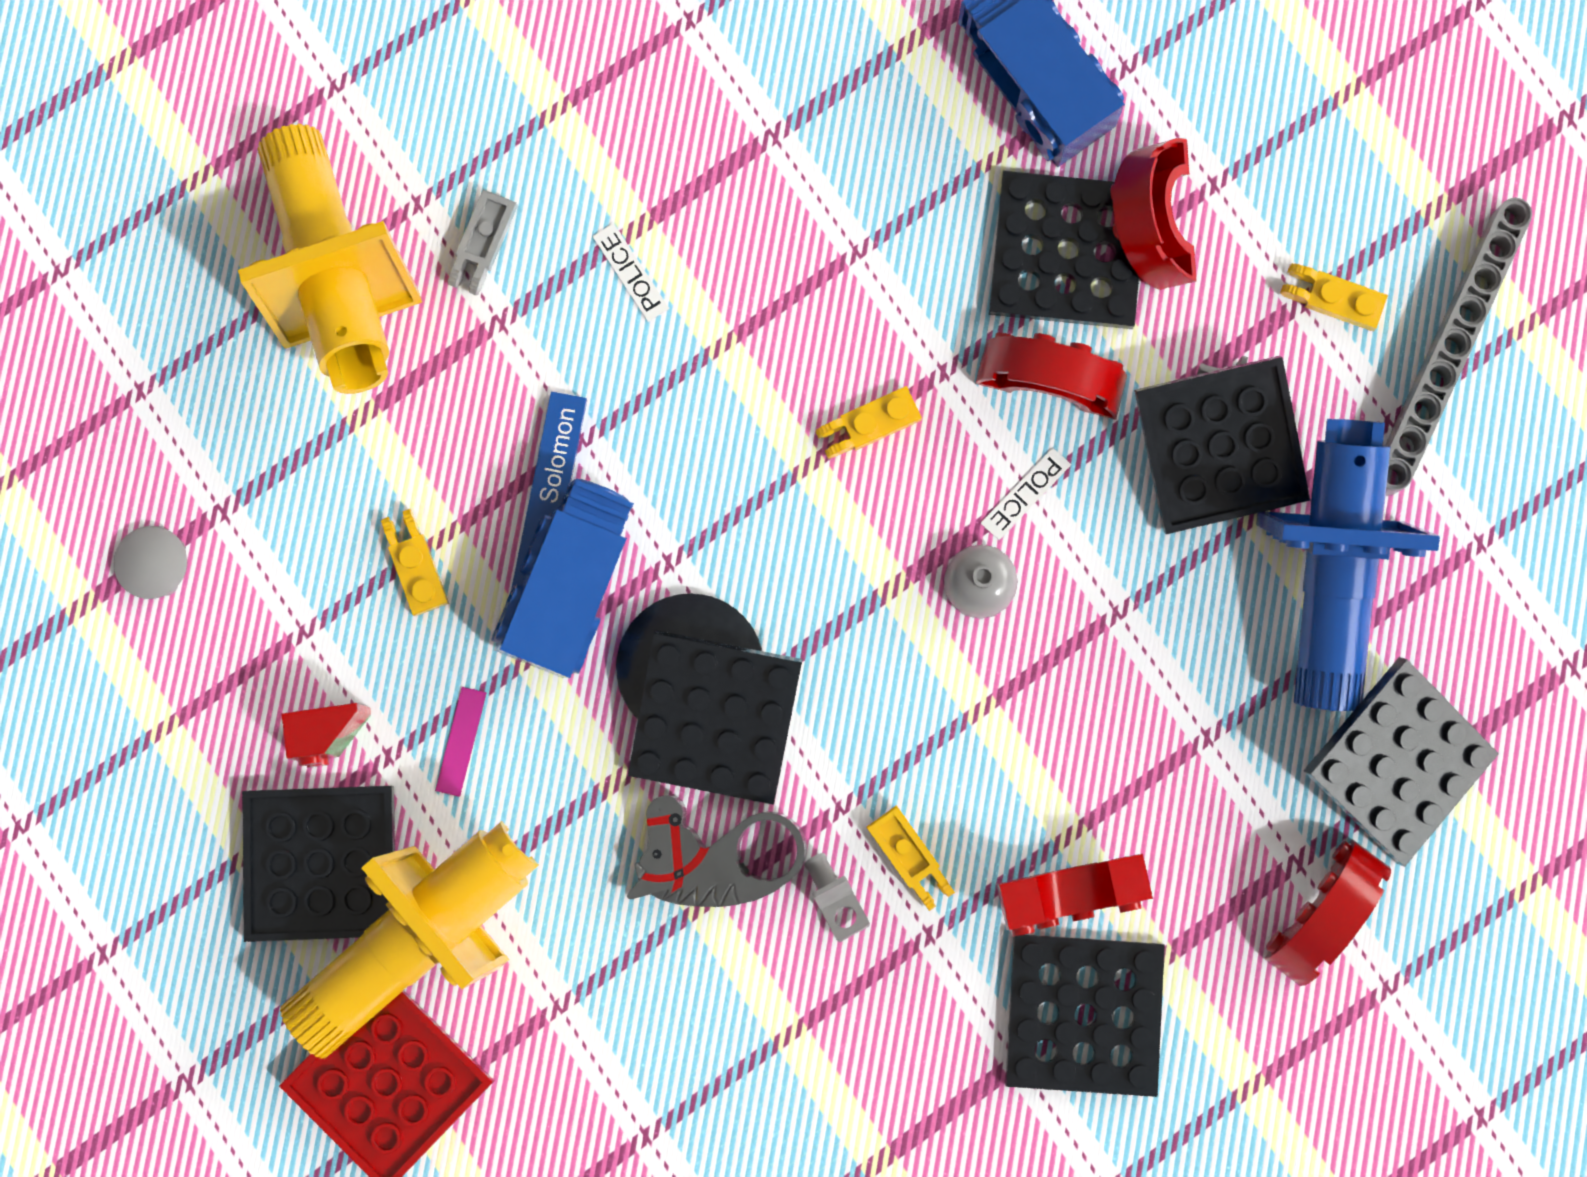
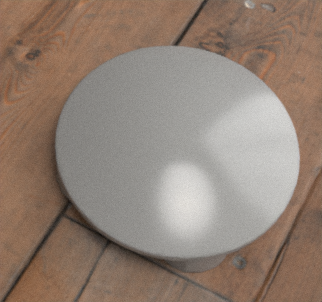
(150, 562)

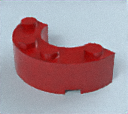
(1145, 214)
(1054, 370)
(1074, 892)
(1334, 917)

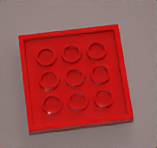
(389, 1088)

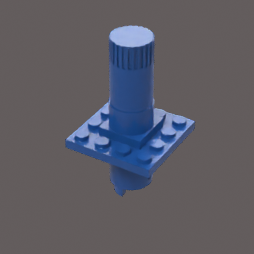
(1343, 553)

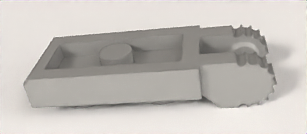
(482, 239)

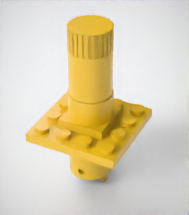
(330, 278)
(429, 921)

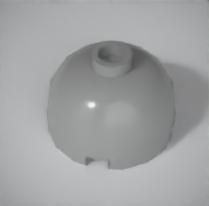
(980, 581)

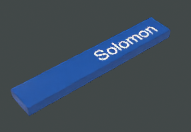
(553, 465)

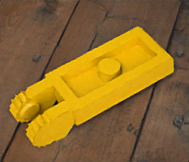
(1336, 297)
(872, 422)
(415, 567)
(908, 854)

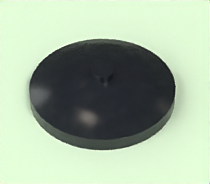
(679, 614)

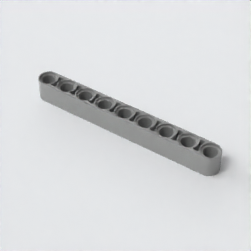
(1462, 332)

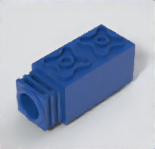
(1043, 73)
(565, 577)

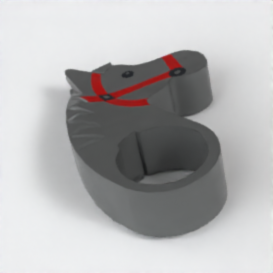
(691, 874)

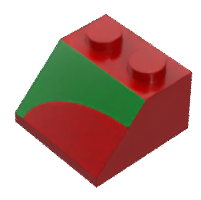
(322, 733)

